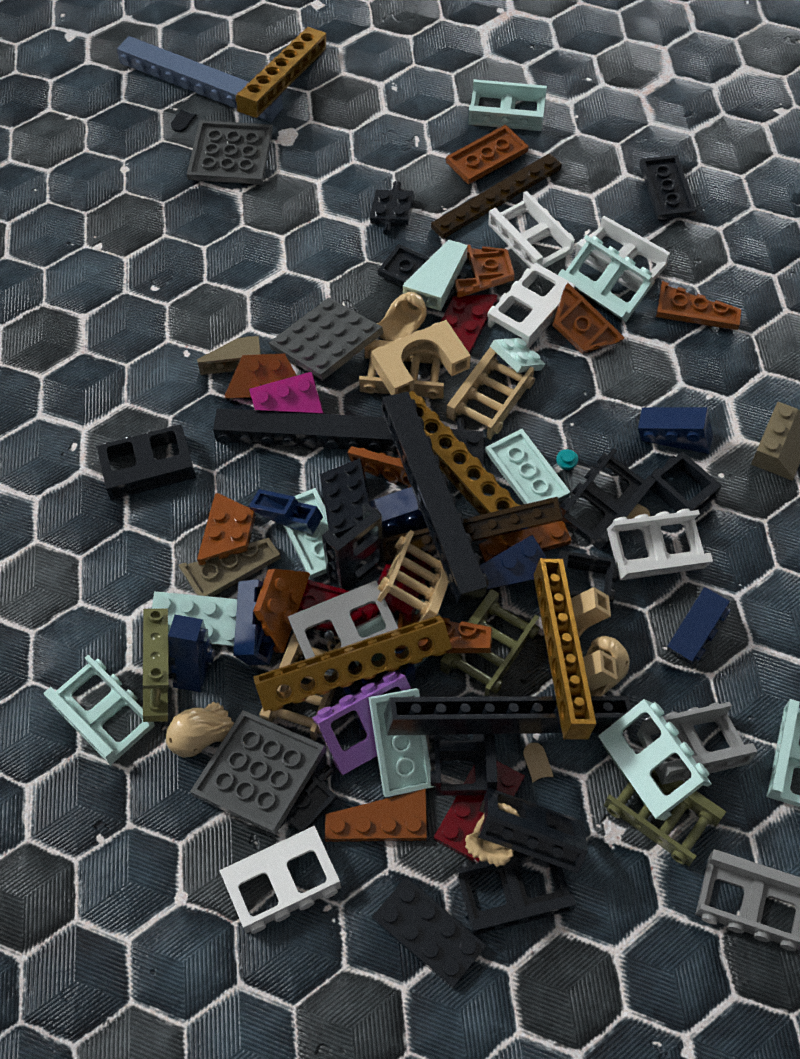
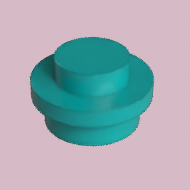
(567, 459)

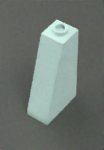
(438, 274)

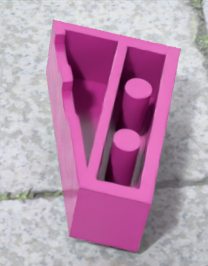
(288, 395)

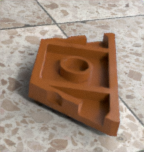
(583, 323)
(258, 371)
(226, 530)
(278, 600)

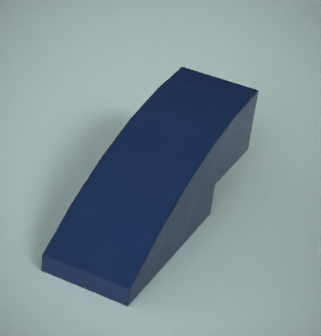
(286, 511)

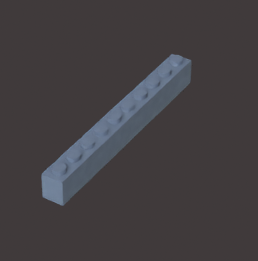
(188, 74)

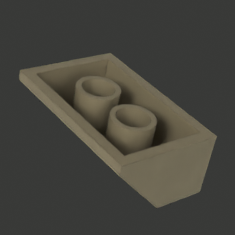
(780, 443)

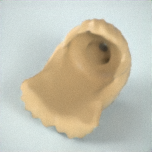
(403, 316)
(615, 649)
(197, 729)
(487, 850)

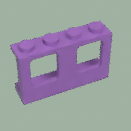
(366, 749)

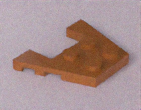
(489, 269)

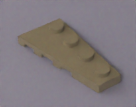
(223, 573)

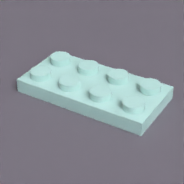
(526, 469)
(310, 546)
(216, 612)
(401, 758)

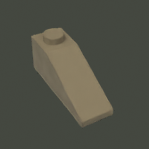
(229, 355)

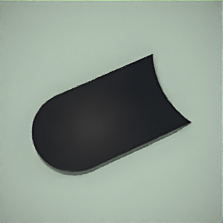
(182, 121)

